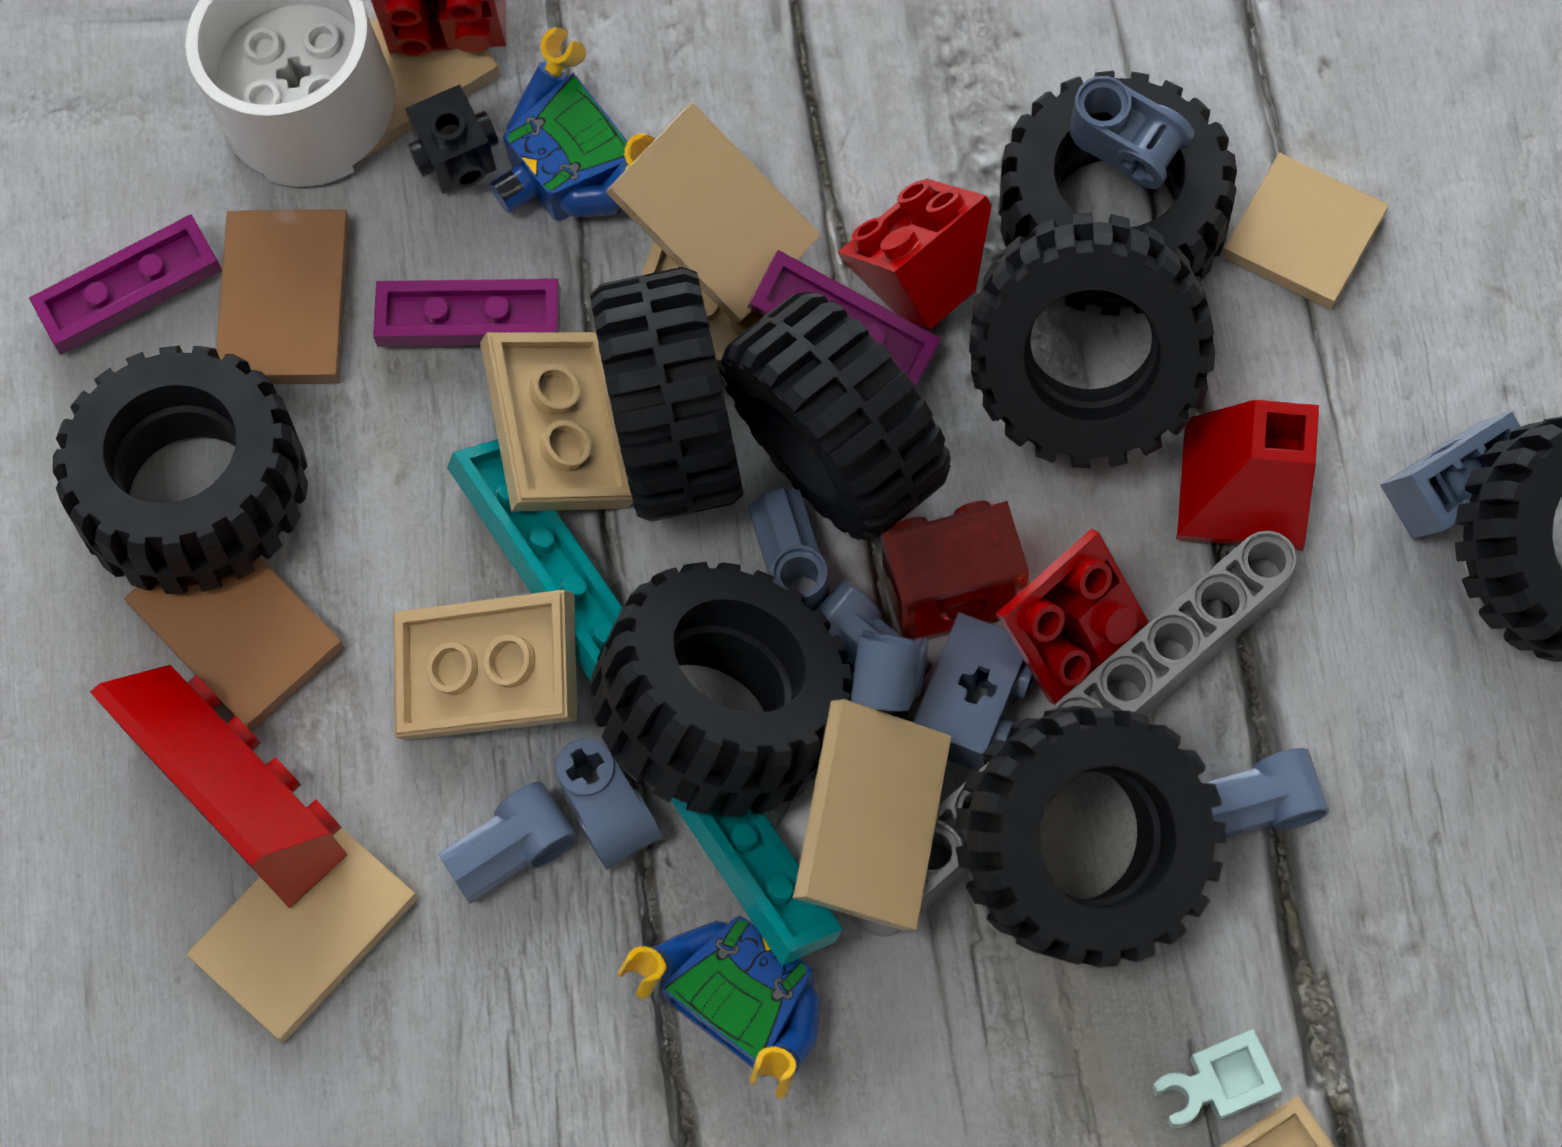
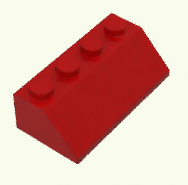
(225, 779)

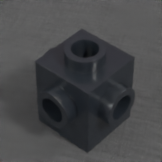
(451, 140)

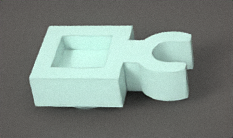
(1227, 1077)

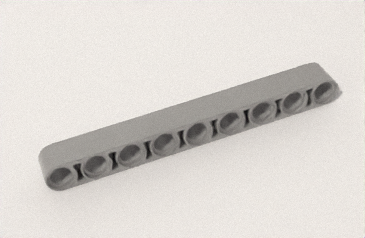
(1143, 665)

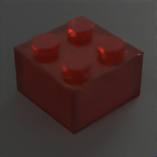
(952, 566)

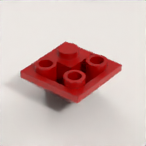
(439, 25)
(922, 250)
(1248, 472)
(1073, 616)

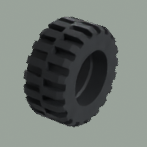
(1045, 155)
(666, 394)
(151, 407)
(836, 414)
(1107, 418)
(1511, 538)
(681, 736)
(1171, 846)

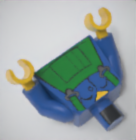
(563, 142)
(737, 994)

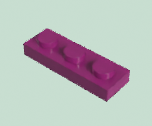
(125, 284)
(463, 310)
(904, 340)

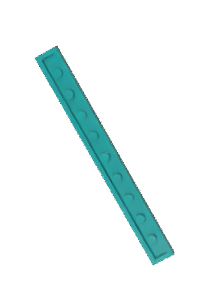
(741, 848)

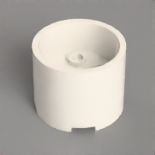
(292, 84)

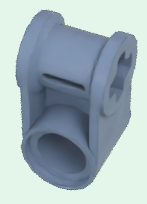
(1133, 135)
(888, 671)
(609, 809)

